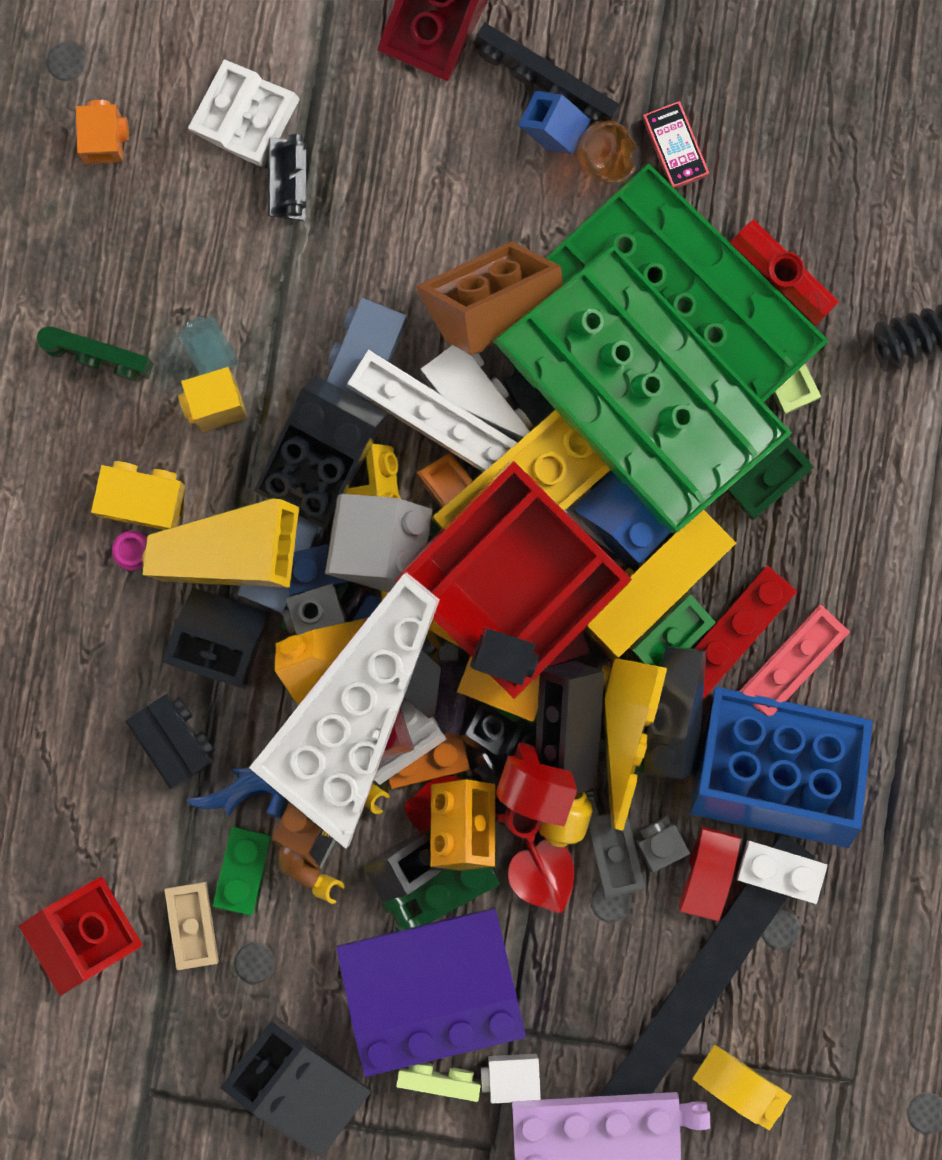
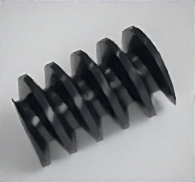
(908, 337)

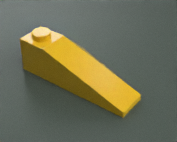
(628, 706)

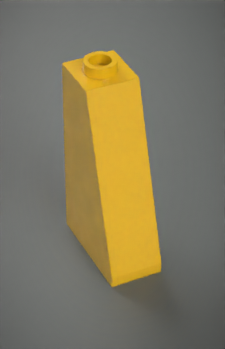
(231, 548)

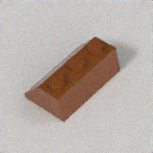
(488, 294)

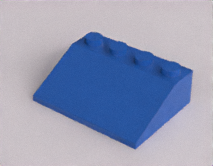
(784, 771)

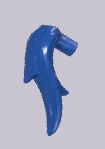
(243, 787)

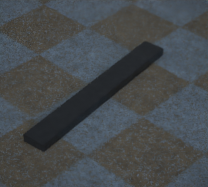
(699, 986)

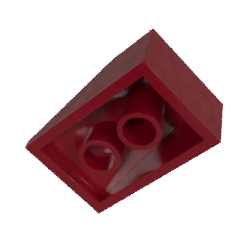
(431, 33)

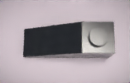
(676, 730)

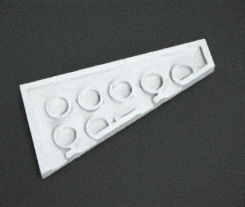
(340, 730)

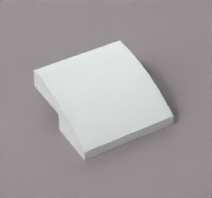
(243, 113)

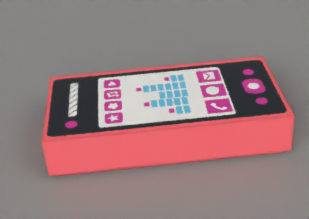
(675, 145)

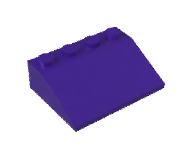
(430, 992)

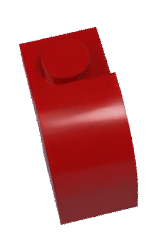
(535, 788)

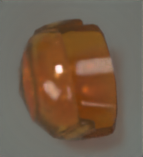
(606, 152)

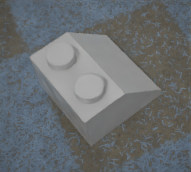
(375, 539)

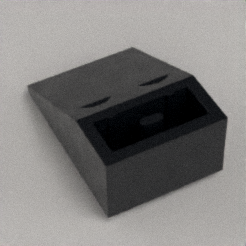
(320, 450)
(295, 1087)

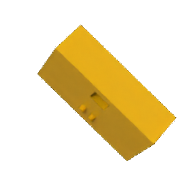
(659, 584)

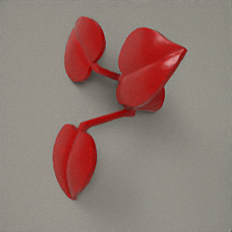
(536, 875)

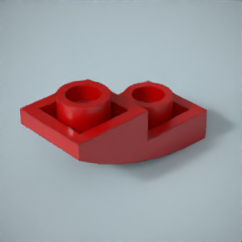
(710, 873)

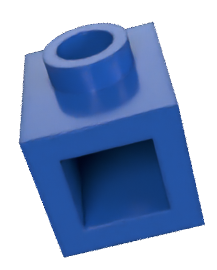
(554, 122)

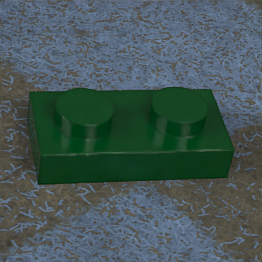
(770, 479)

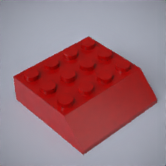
(516, 569)

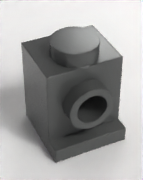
(660, 844)

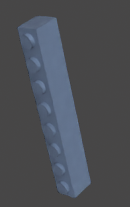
(369, 328)

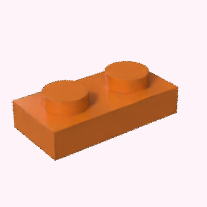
(442, 760)

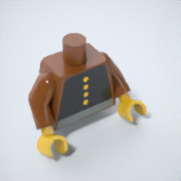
(307, 846)

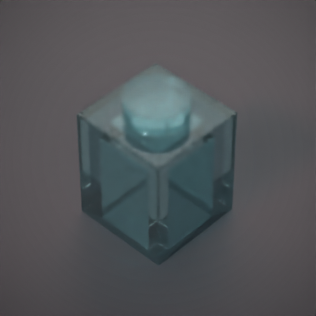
(207, 345)

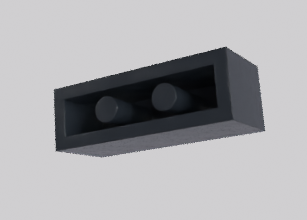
(570, 720)

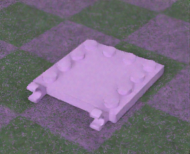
(605, 1127)

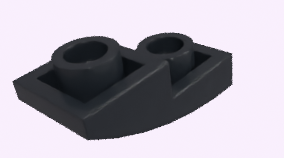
(495, 733)

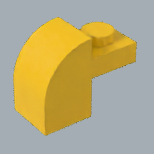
(741, 1088)

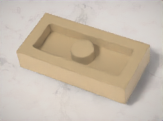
(191, 925)

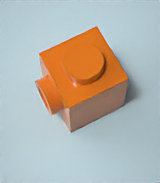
(100, 132)

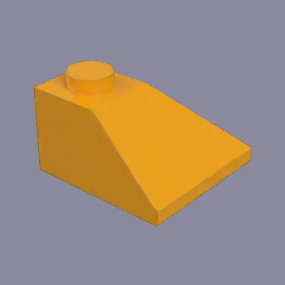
(307, 656)

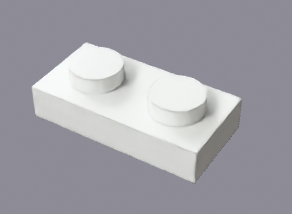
(781, 872)

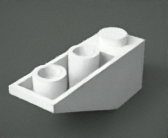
(465, 384)

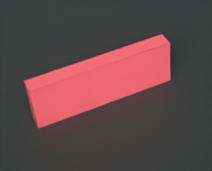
(796, 658)

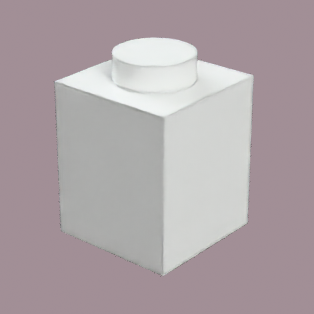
(511, 1078)

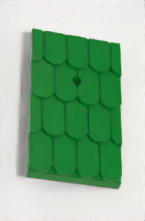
(700, 277)
(659, 412)

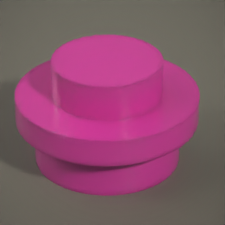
(129, 550)

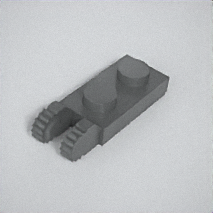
(614, 853)

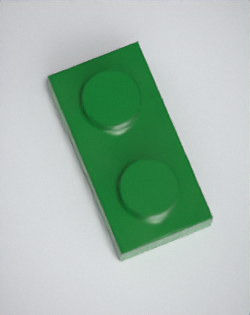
(676, 627)
(242, 870)

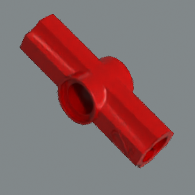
(766, 253)

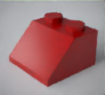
(80, 935)

